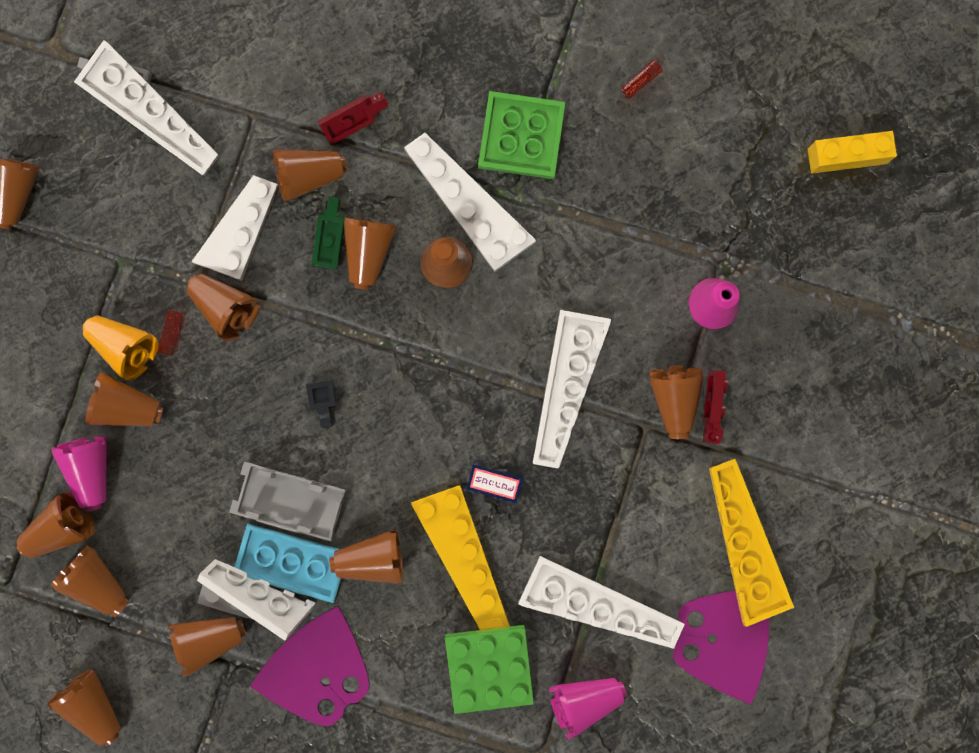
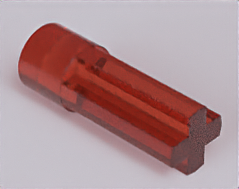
(648, 73)
(169, 332)

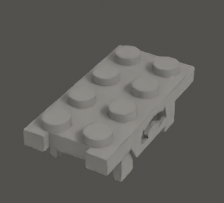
(289, 501)

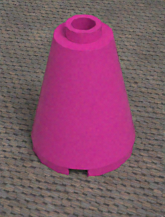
(714, 303)
(84, 470)
(585, 703)

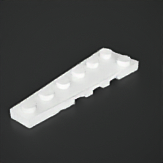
(580, 599)

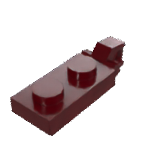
(352, 117)
(713, 407)

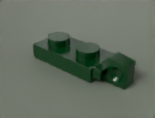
(329, 236)

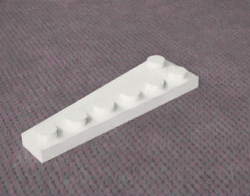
(129, 95)
(480, 216)
(571, 366)

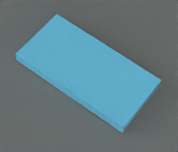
(288, 562)

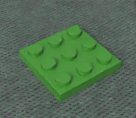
(521, 135)
(489, 669)

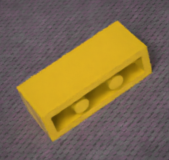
(852, 152)

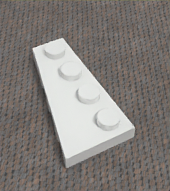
(236, 235)
(266, 605)

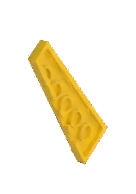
(458, 545)
(752, 563)

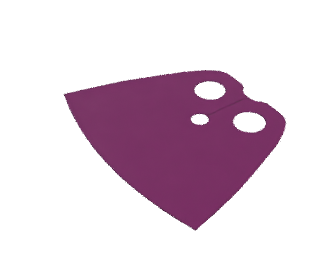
(314, 652)
(738, 655)

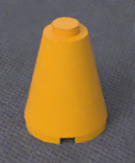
(121, 345)

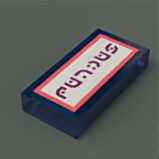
(494, 483)

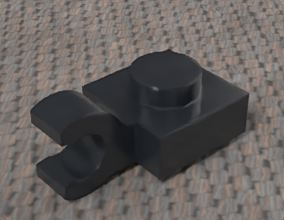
(322, 398)

